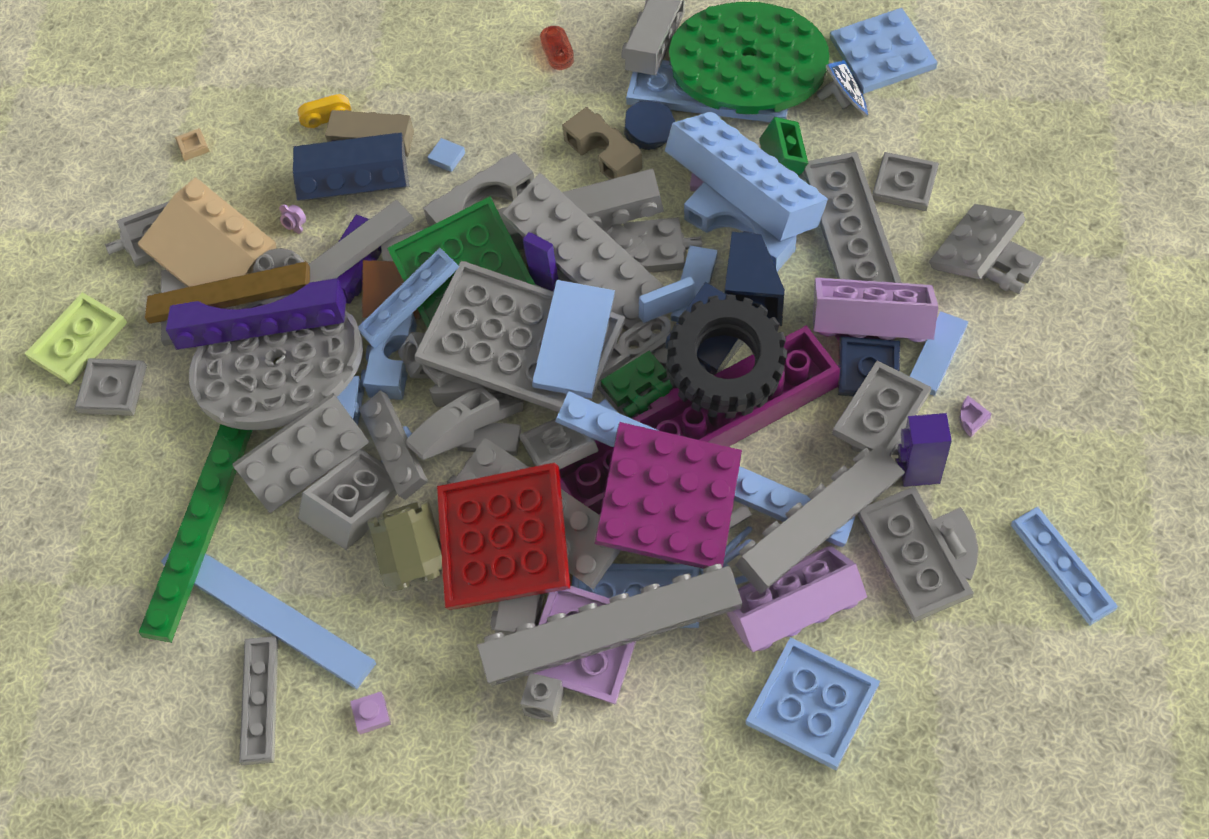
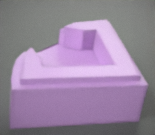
(973, 416)

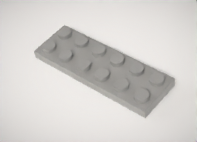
(851, 220)
(581, 246)
(585, 559)

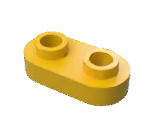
(318, 111)

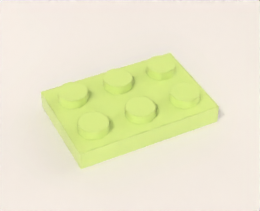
(74, 337)

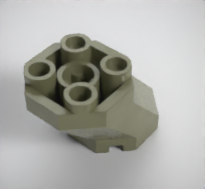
(406, 545)

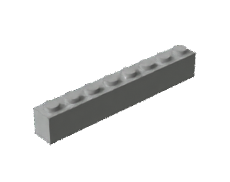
(609, 625)

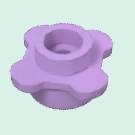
(292, 217)

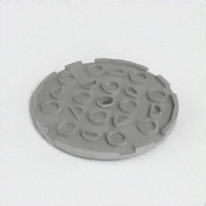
(246, 391)

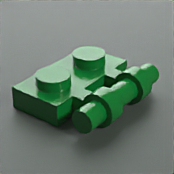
(635, 378)

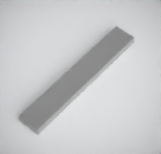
(357, 244)

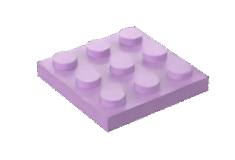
(594, 675)

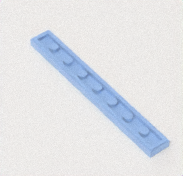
(283, 622)

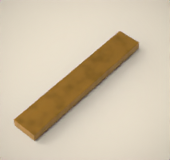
(232, 290)

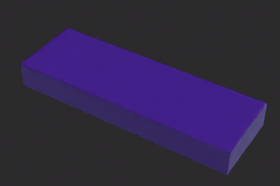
(540, 261)

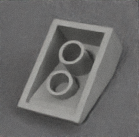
(347, 499)

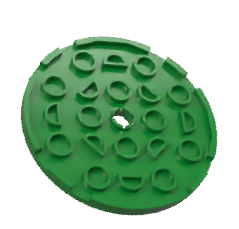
(782, 74)

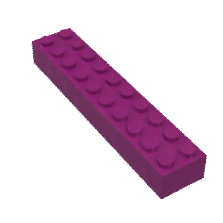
(806, 376)

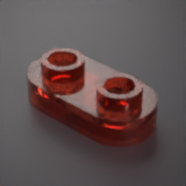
(554, 42)

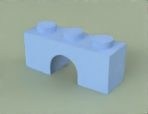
(387, 374)

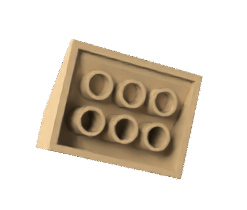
(204, 238)

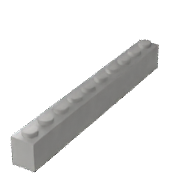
(604, 202)

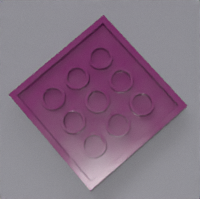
(668, 497)

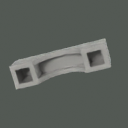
(502, 180)

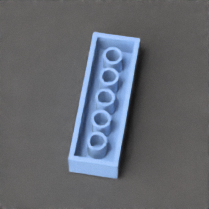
(746, 175)

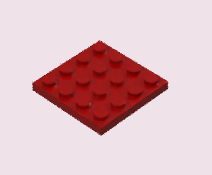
(502, 537)

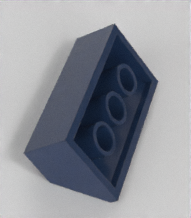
(350, 167)

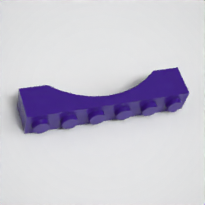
(310, 307)

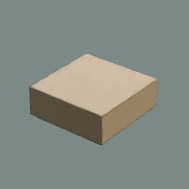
(192, 144)

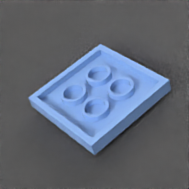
(883, 50)
(813, 703)

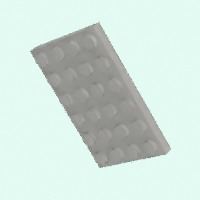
(493, 334)

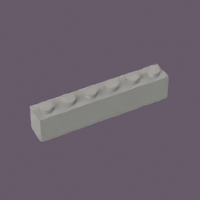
(819, 518)

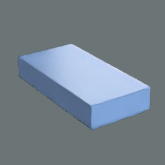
(666, 299)

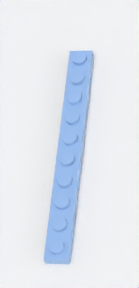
(751, 488)

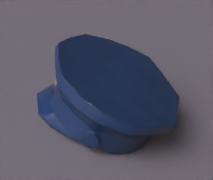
(648, 124)

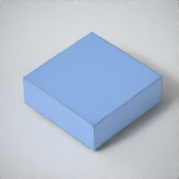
(446, 155)

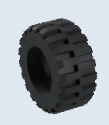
(735, 320)

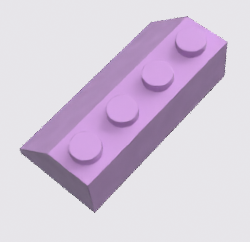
(874, 309)
(801, 597)

